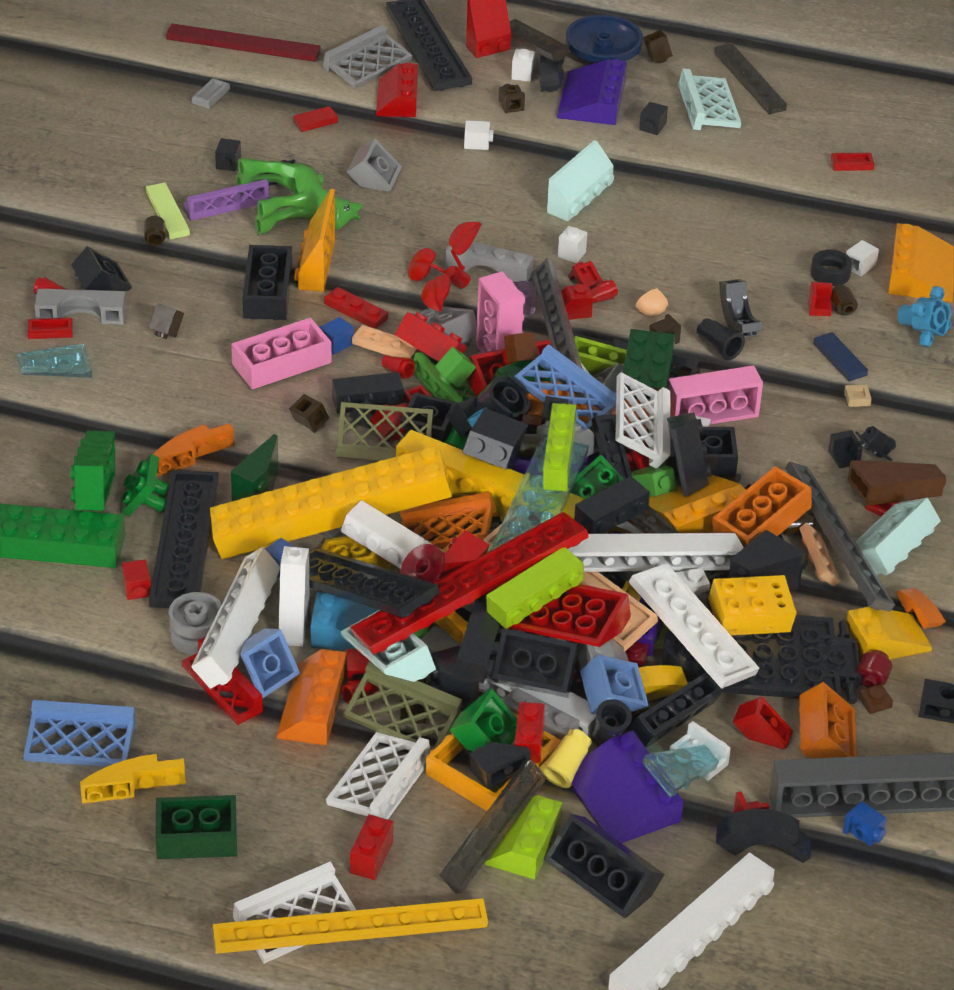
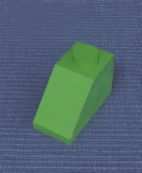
(657, 480)

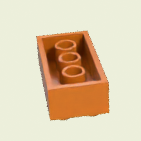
(768, 505)

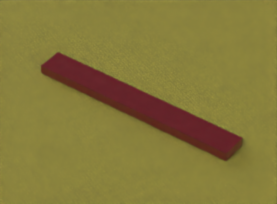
(243, 42)

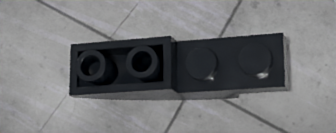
(550, 74)

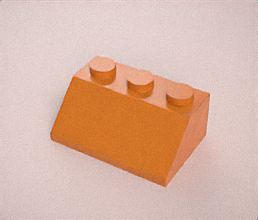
(826, 724)

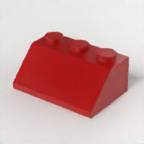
(398, 91)

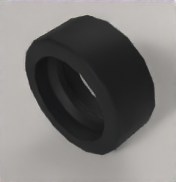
(831, 258)

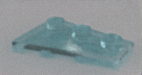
(60, 361)
(680, 767)

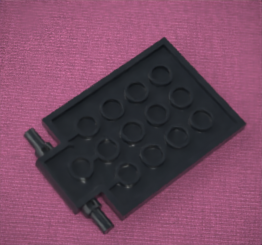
(801, 660)

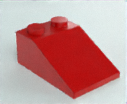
(487, 27)

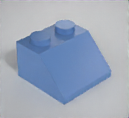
(269, 660)
(613, 679)

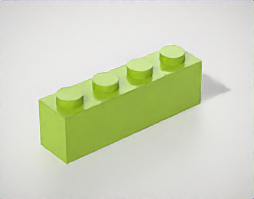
(598, 356)
(559, 447)
(535, 587)

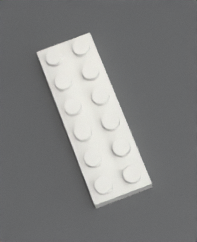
(694, 625)

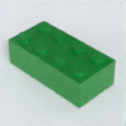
(93, 470)

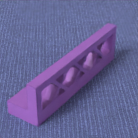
(226, 199)

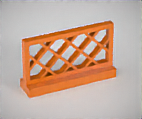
(451, 511)

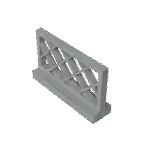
(358, 48)

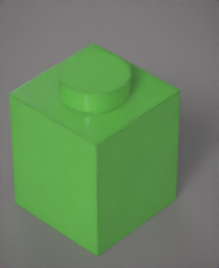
(455, 367)

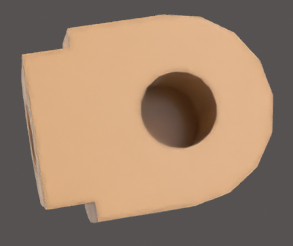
(652, 303)

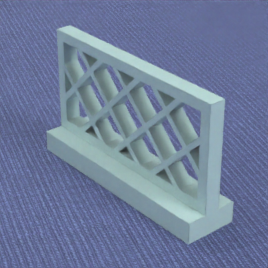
(694, 101)

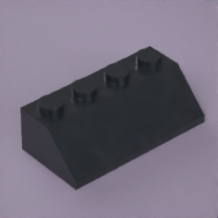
(603, 865)

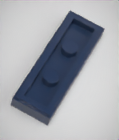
(840, 356)

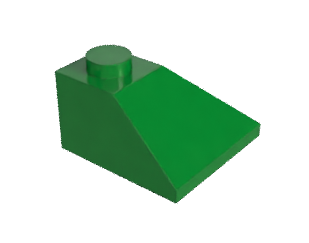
(485, 722)

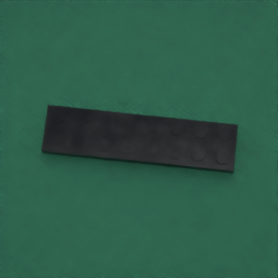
(429, 44)
(183, 536)
(368, 583)

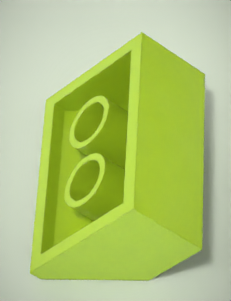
(528, 838)

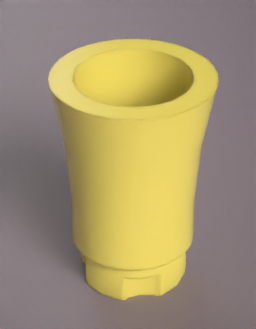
(566, 758)

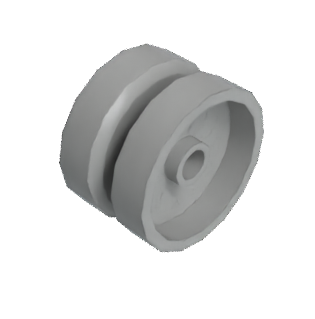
(191, 619)

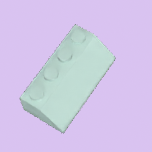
(579, 182)
(897, 534)
(404, 659)

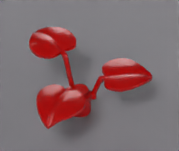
(436, 290)

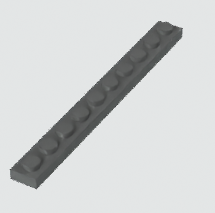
(555, 311)
(843, 542)

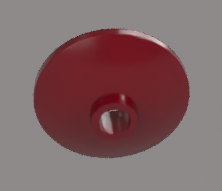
(424, 563)

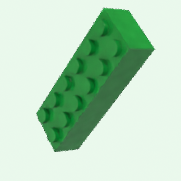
(61, 535)

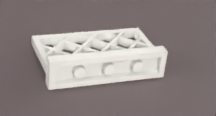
(658, 410)
(397, 782)
(291, 891)

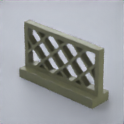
(375, 453)
(416, 693)

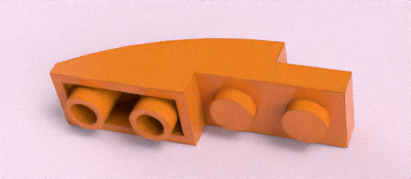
(196, 442)

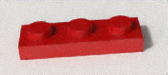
(356, 308)

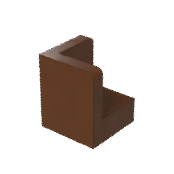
(520, 347)

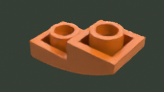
(924, 608)

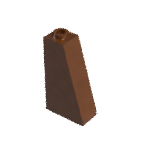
(895, 481)

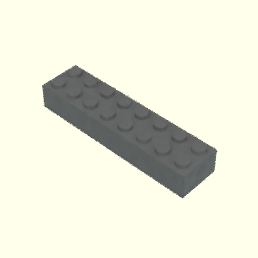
(883, 782)

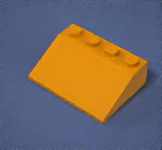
(317, 247)
(921, 263)
(696, 511)

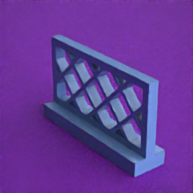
(574, 380)
(82, 717)

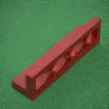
(244, 692)

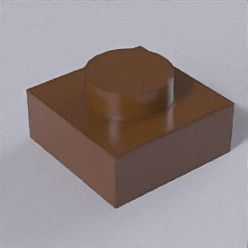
(875, 699)

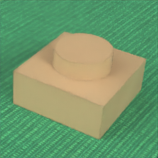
(857, 395)

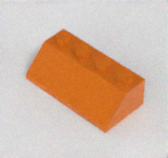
(314, 698)

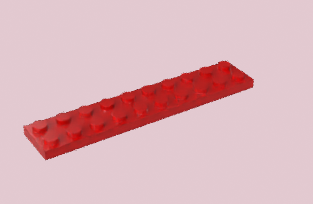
(473, 581)

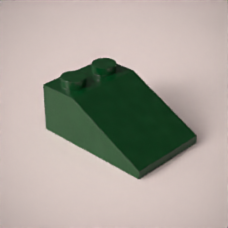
(256, 472)

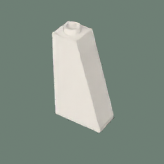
(294, 595)

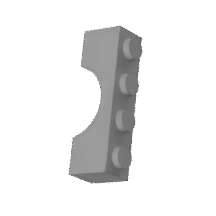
(513, 264)
(58, 303)

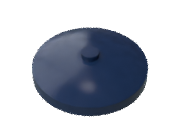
(604, 38)

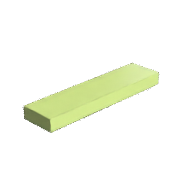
(168, 210)

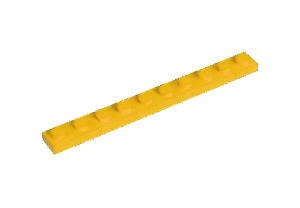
(349, 925)

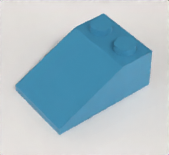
(331, 617)

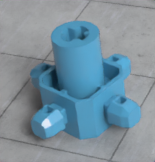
(927, 316)

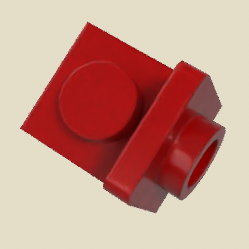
(585, 274)

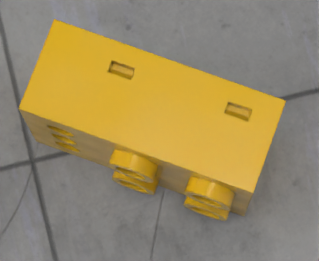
(752, 604)

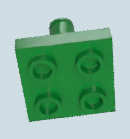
(595, 478)
(141, 487)

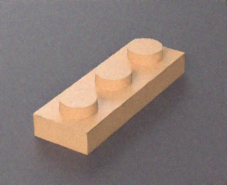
(383, 343)
(819, 555)

